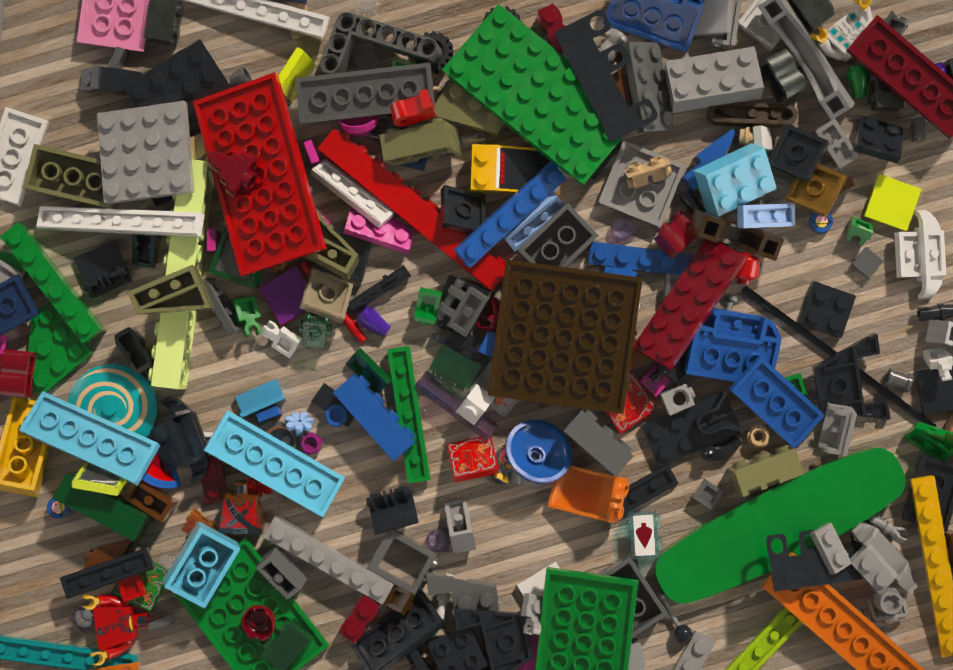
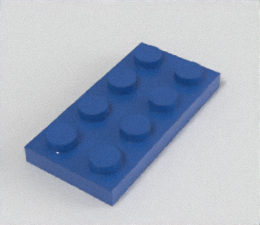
(776, 402)

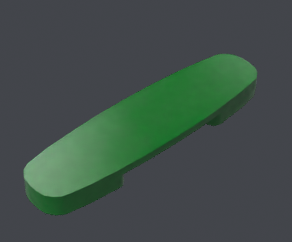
(734, 544)

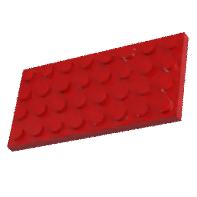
(278, 214)

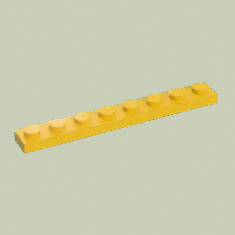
(935, 559)

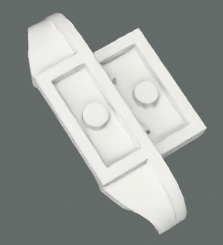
(922, 254)

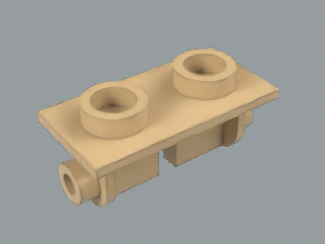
(656, 168)

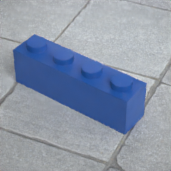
(375, 417)

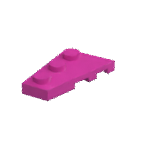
(391, 235)

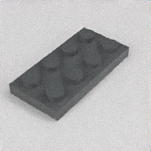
(648, 82)

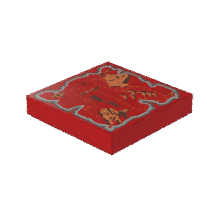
(637, 406)
(472, 459)

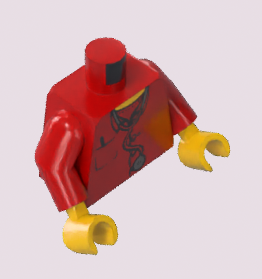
(114, 624)

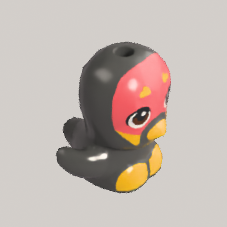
(504, 468)

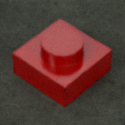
(132, 588)

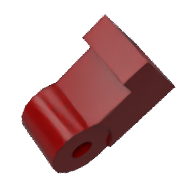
(413, 109)

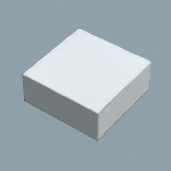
(762, 137)

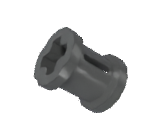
(898, 380)

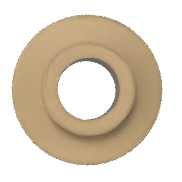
(746, 137)
(765, 436)

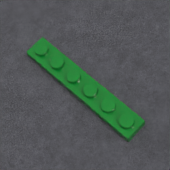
(409, 412)

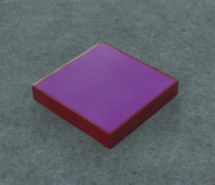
(285, 295)

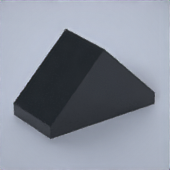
(145, 249)

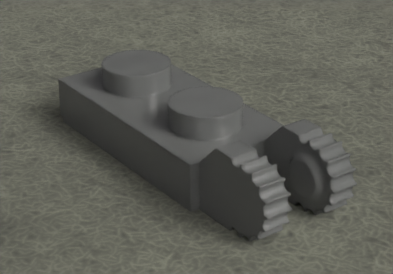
(222, 307)

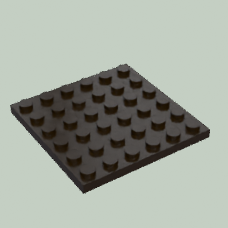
(564, 336)

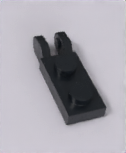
(463, 345)

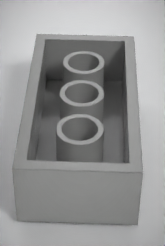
(713, 79)

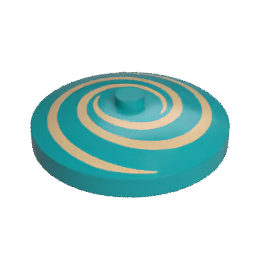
(118, 396)

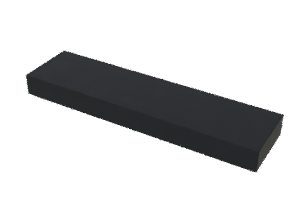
(107, 573)

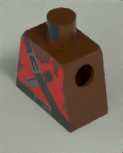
(242, 511)

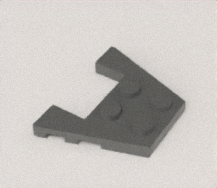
(465, 595)

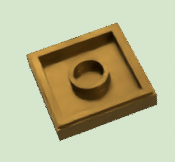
(819, 193)

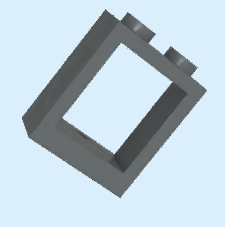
(382, 549)

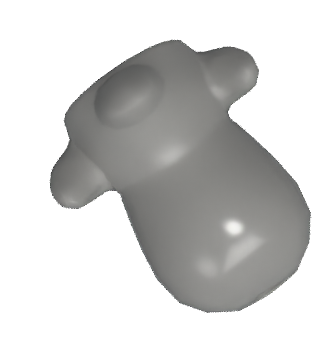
(612, 37)

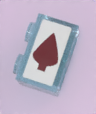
(643, 534)

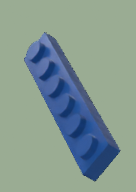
(509, 214)
(637, 258)

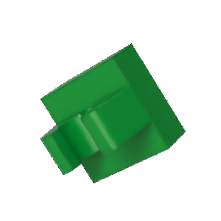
(859, 228)

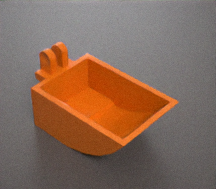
(590, 494)

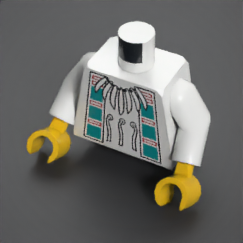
(844, 32)

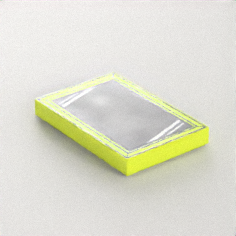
(96, 480)

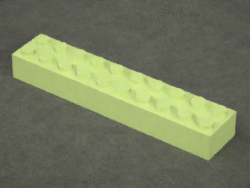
(176, 329)

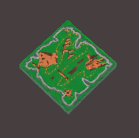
(154, 586)

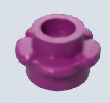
(317, 442)

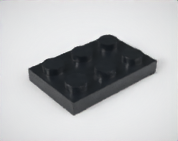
(944, 482)

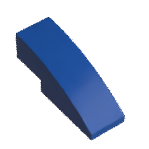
(711, 153)

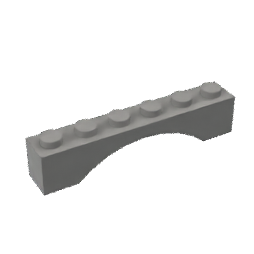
(824, 80)
(327, 559)

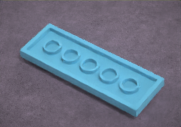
(89, 438)
(274, 463)

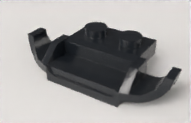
(181, 440)

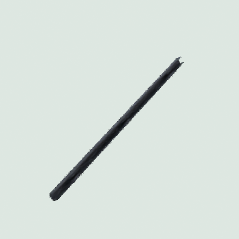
(829, 351)

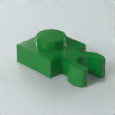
(246, 312)

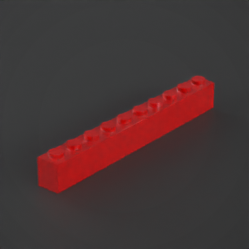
(406, 203)

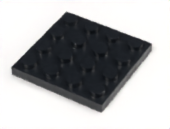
(182, 77)

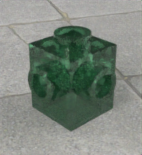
(315, 330)

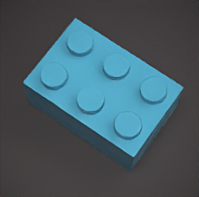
(735, 179)
(201, 564)

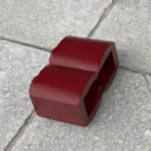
(549, 21)
(675, 237)
(17, 372)
(357, 621)

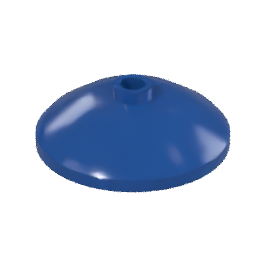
(546, 444)

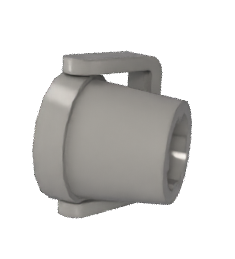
(887, 603)

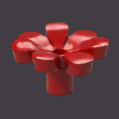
(254, 485)

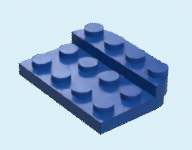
(658, 20)
(730, 344)

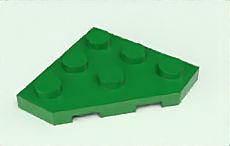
(55, 347)

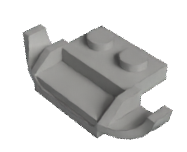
(879, 560)

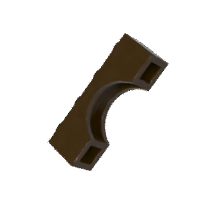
(727, 231)

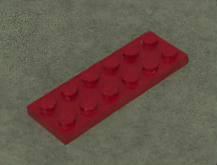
(906, 73)
(689, 303)

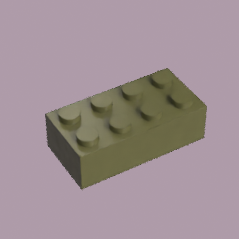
(66, 176)

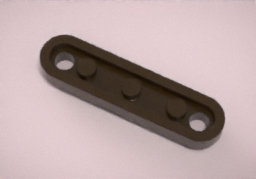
(752, 114)

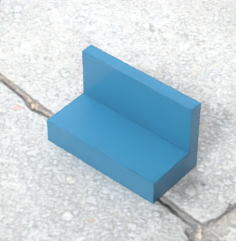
(260, 398)

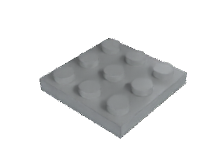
(646, 202)

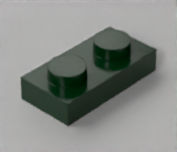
(363, 365)

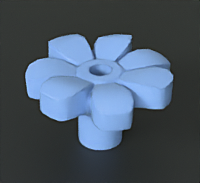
(299, 423)

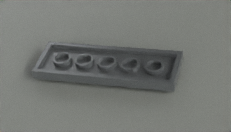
(360, 92)

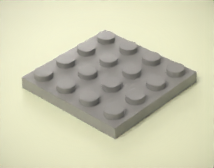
(145, 152)

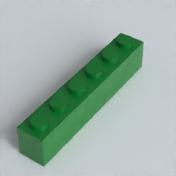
(53, 283)

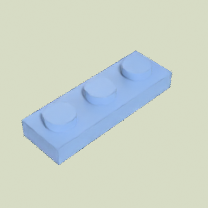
(765, 215)
(533, 221)

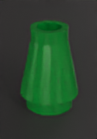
(858, 80)

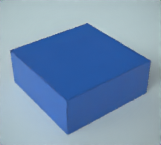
(269, 413)

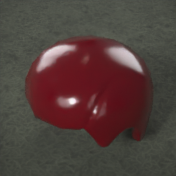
(489, 318)
(258, 622)

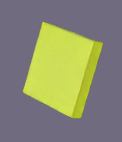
(298, 66)
(892, 202)

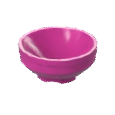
(359, 126)

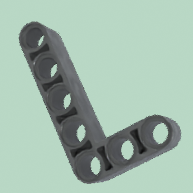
(376, 38)

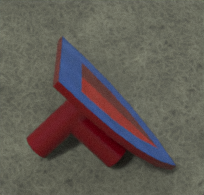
(158, 477)

